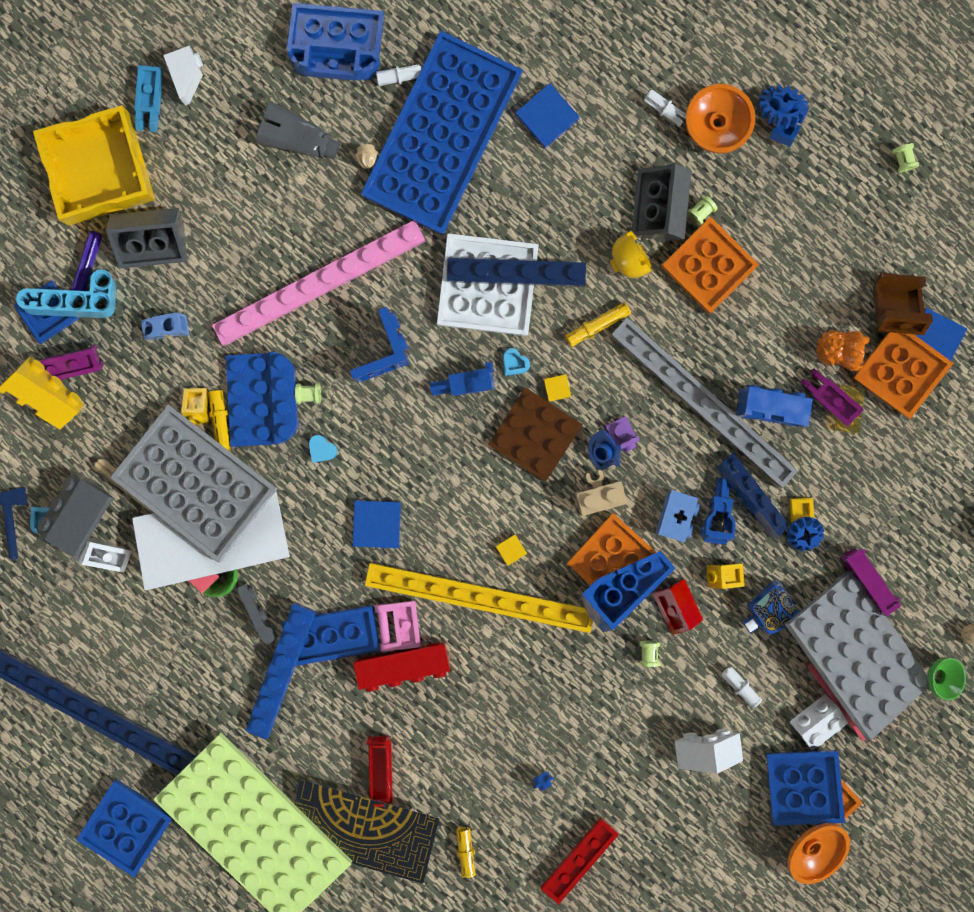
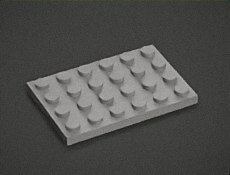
(194, 483)
(859, 655)

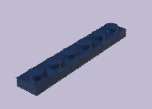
(516, 272)

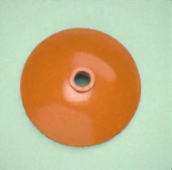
(727, 106)
(818, 853)

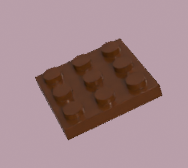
(535, 434)

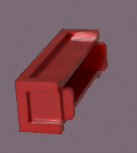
(380, 769)

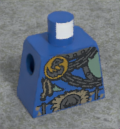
(770, 610)

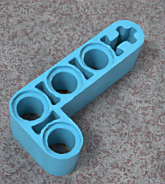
(68, 298)

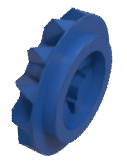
(797, 530)

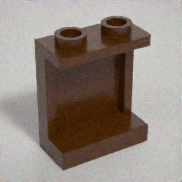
(900, 304)

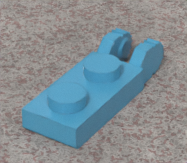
(148, 96)

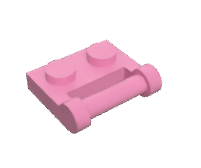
(405, 625)

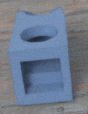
(165, 326)

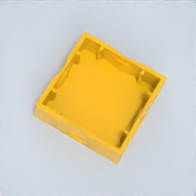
(94, 165)

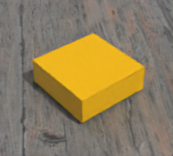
(557, 388)
(800, 508)
(511, 549)

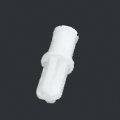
(398, 74)
(665, 107)
(741, 687)

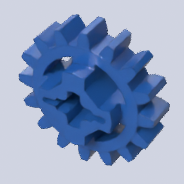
(782, 106)

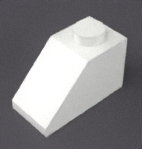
(185, 72)
(104, 555)

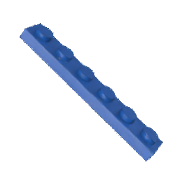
(280, 671)

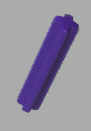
(86, 261)

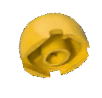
(630, 257)

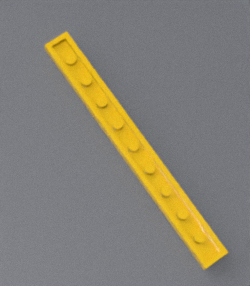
(478, 597)

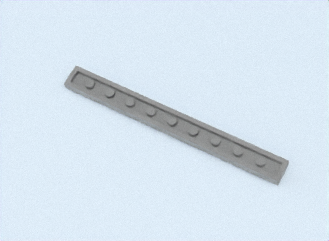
(704, 403)

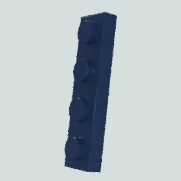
(753, 496)

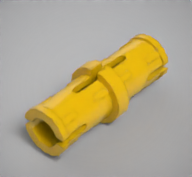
(465, 852)

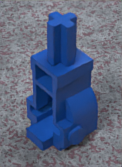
(466, 382)
(720, 505)

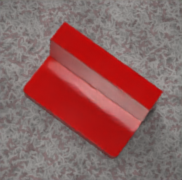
(678, 607)

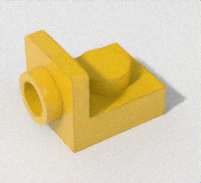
(195, 405)
(725, 576)

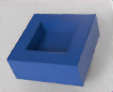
(785, 136)

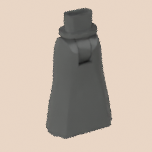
(292, 133)

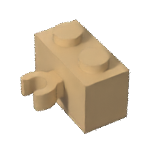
(600, 496)

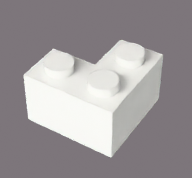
(709, 753)

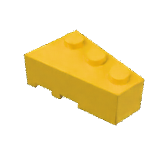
(43, 393)

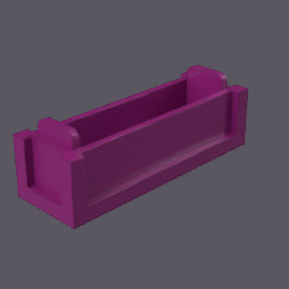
(73, 363)
(871, 580)

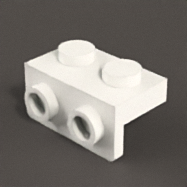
(819, 722)

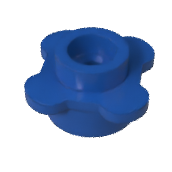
(543, 781)

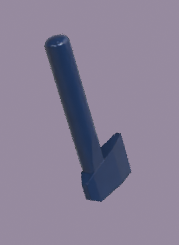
(7, 499)

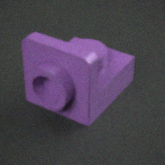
(623, 434)

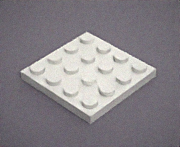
(486, 306)

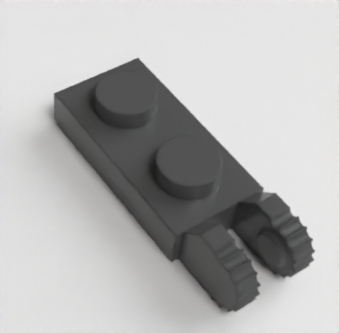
(257, 614)

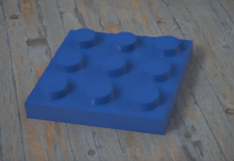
(805, 787)
(125, 828)

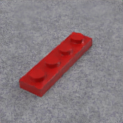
(579, 860)

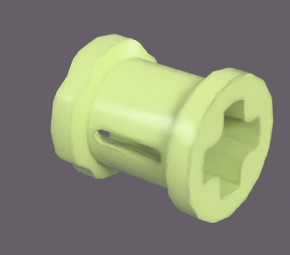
(905, 158)
(702, 210)
(308, 393)
(649, 653)

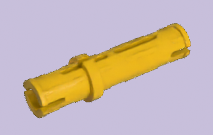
(594, 326)
(219, 419)

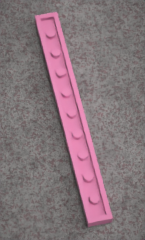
(318, 283)

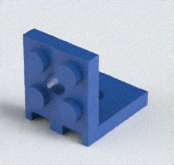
(388, 363)

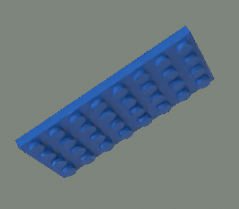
(442, 133)

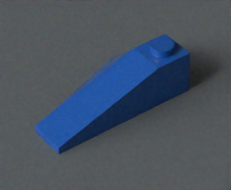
(620, 592)

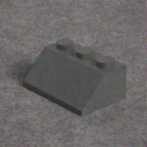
(661, 202)
(147, 238)
(74, 514)

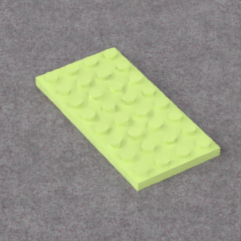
(252, 828)

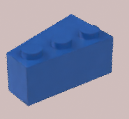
(774, 406)

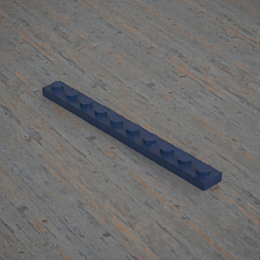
(93, 714)

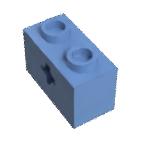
(673, 504)

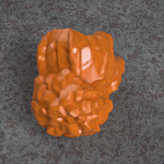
(842, 349)

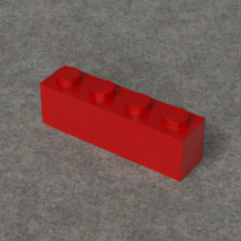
(402, 665)

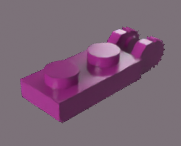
(833, 399)

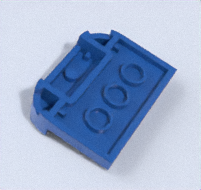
(335, 41)
(261, 399)

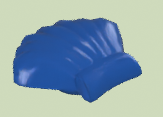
(604, 450)

